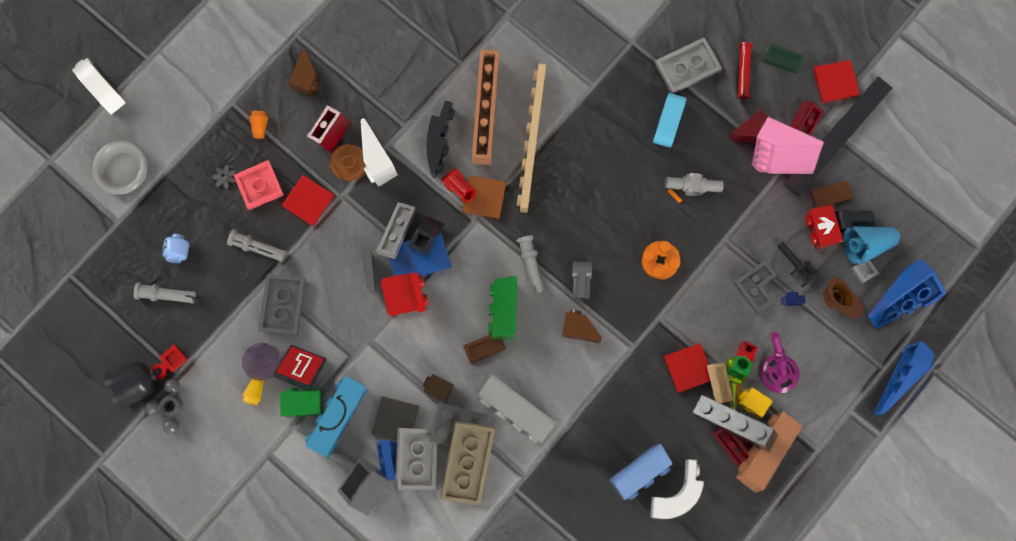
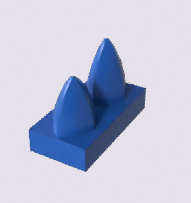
(386, 451)

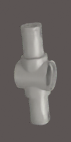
(694, 184)

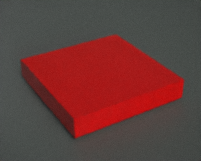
(836, 81)
(308, 200)
(688, 367)

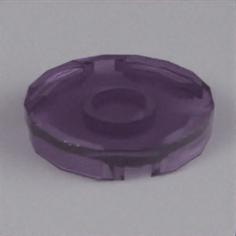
(261, 361)

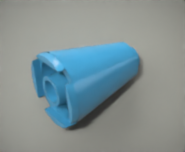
(868, 242)

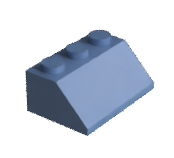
(641, 472)

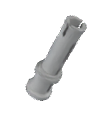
(248, 243)
(529, 255)
(155, 292)

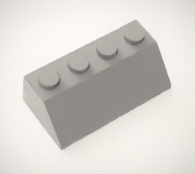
(516, 409)

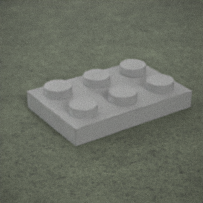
(688, 65)
(415, 460)

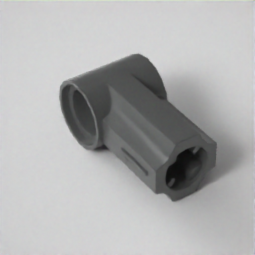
(581, 279)

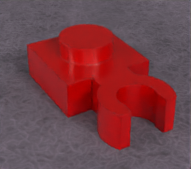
(172, 360)

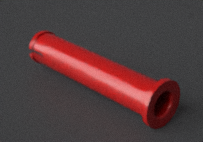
(744, 70)

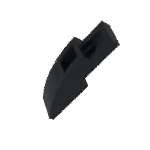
(436, 145)

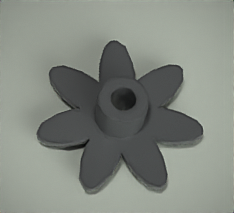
(227, 176)

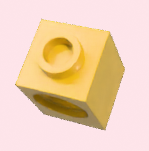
(754, 402)

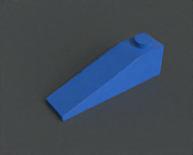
(913, 288)
(913, 364)

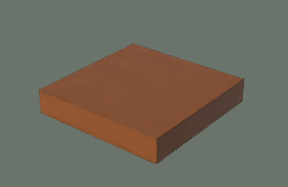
(488, 197)

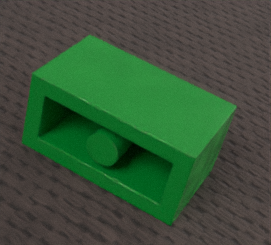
(301, 403)

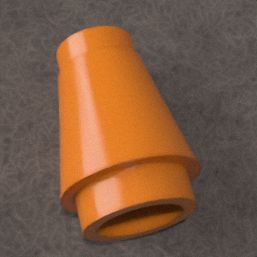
(258, 124)

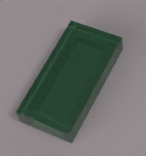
(783, 58)

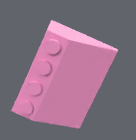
(785, 150)

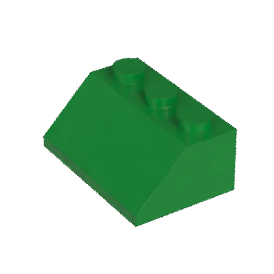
(503, 308)

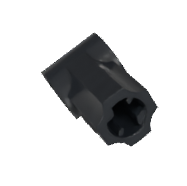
(858, 218)

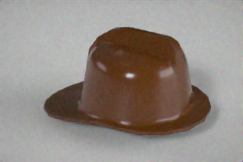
(841, 298)

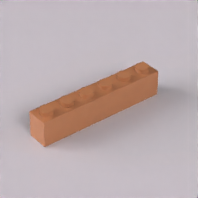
(485, 107)

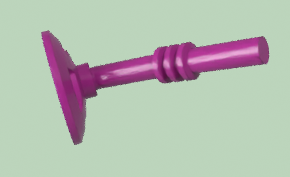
(779, 370)

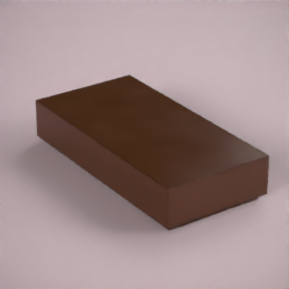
(831, 194)
(483, 348)

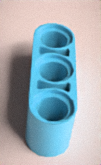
(669, 120)

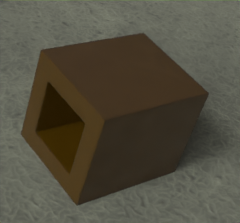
(438, 387)

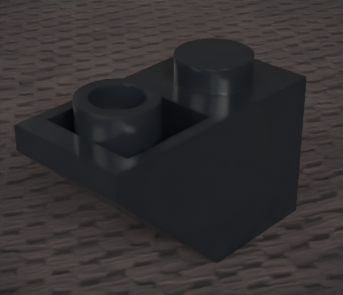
(426, 236)

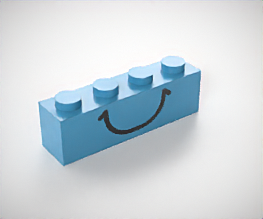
(336, 417)

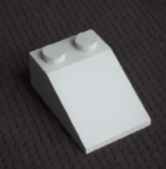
(378, 165)

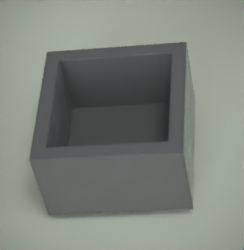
(364, 486)

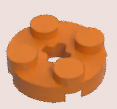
(665, 250)

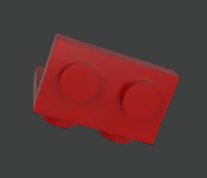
(404, 293)

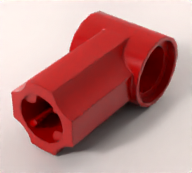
(456, 183)

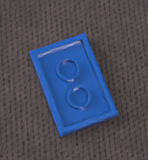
(409, 261)

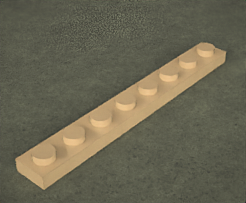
(530, 146)

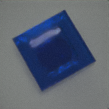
(793, 299)

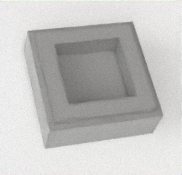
(864, 271)

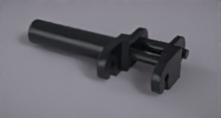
(797, 264)

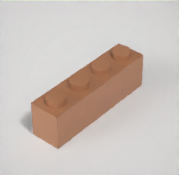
(762, 464)

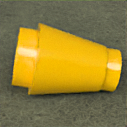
(253, 392)

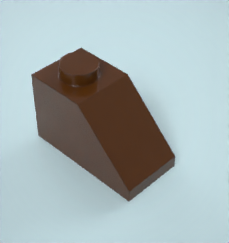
(304, 76)
(579, 327)

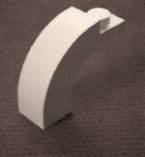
(98, 85)
(684, 499)

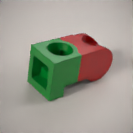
(742, 360)

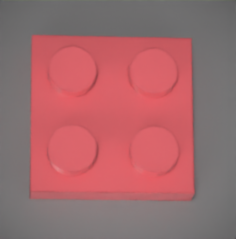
(258, 185)

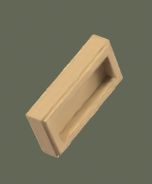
(720, 383)

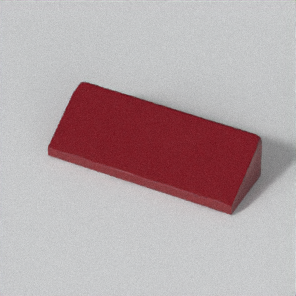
(807, 117)
(734, 446)

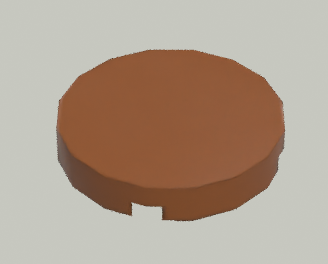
(348, 162)

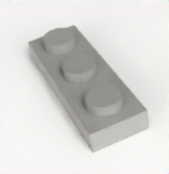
(396, 230)

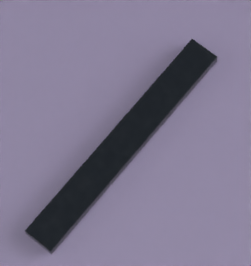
(842, 132)

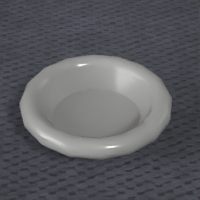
(120, 167)

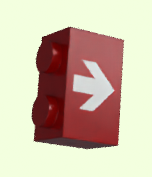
(823, 227)

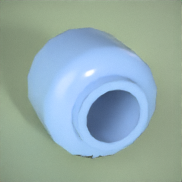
(175, 248)

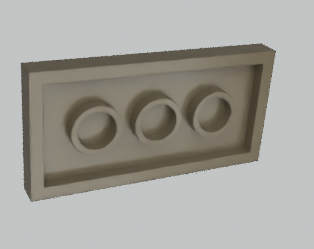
(467, 462)

